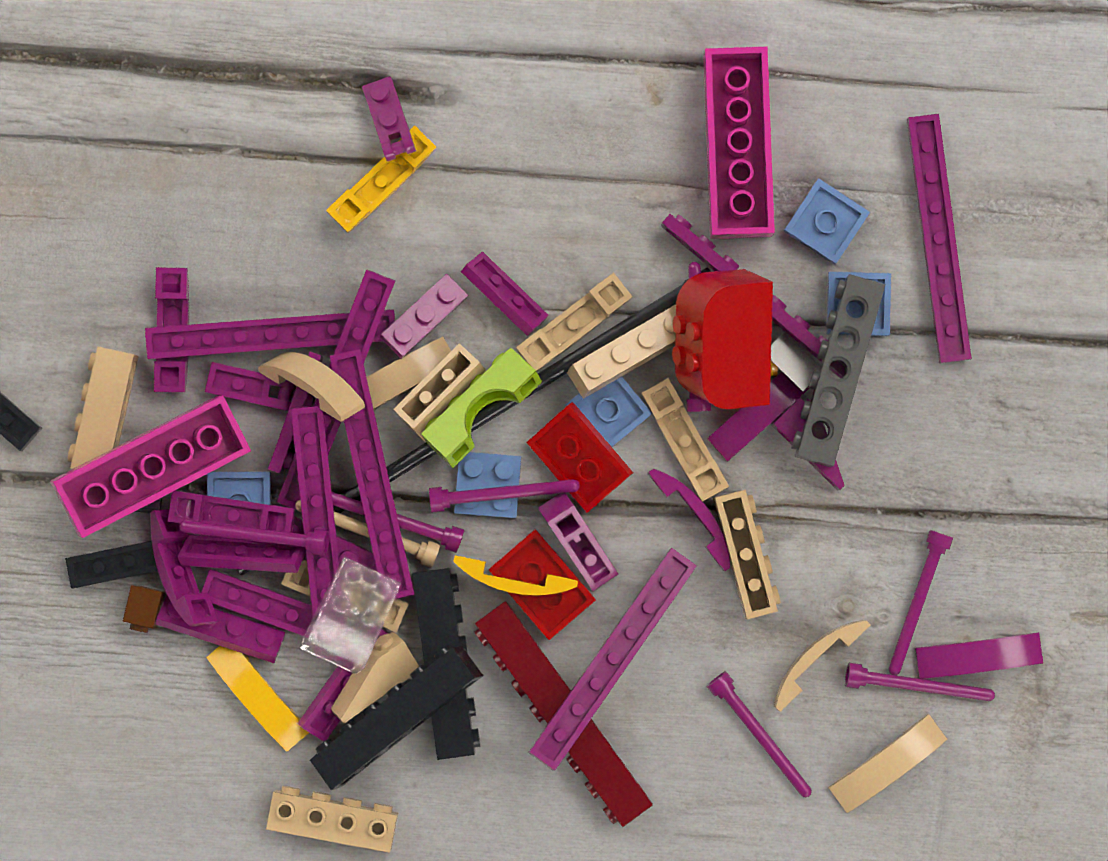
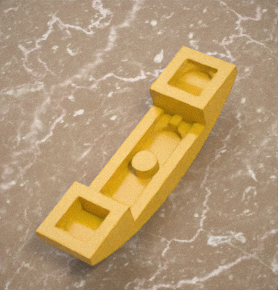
(379, 184)
(476, 569)
(257, 696)

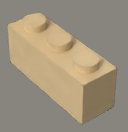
(438, 388)

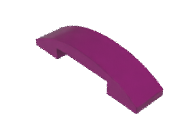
(172, 310)
(751, 421)
(229, 512)
(718, 546)
(178, 579)
(979, 656)

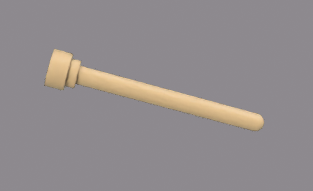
(424, 552)

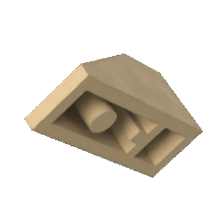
(386, 667)

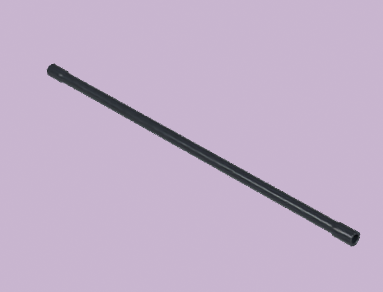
(547, 376)

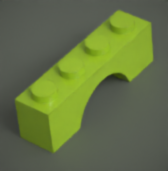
(506, 379)

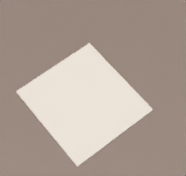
(793, 361)

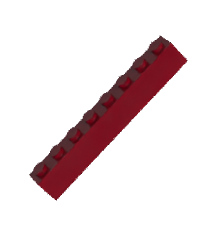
(547, 691)

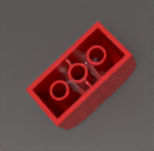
(725, 338)

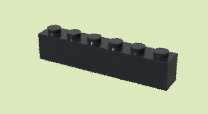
(438, 628)
(396, 716)

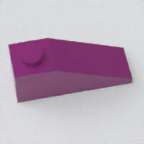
(791, 422)
(578, 541)

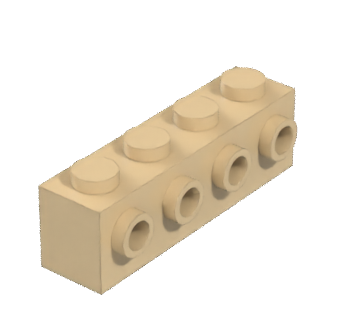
(745, 554)
(332, 820)

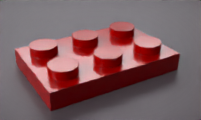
(580, 453)
(531, 563)

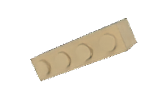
(624, 354)
(104, 406)

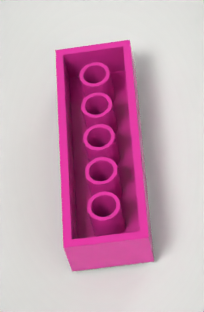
(738, 142)
(150, 466)

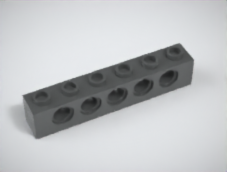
(868, 296)

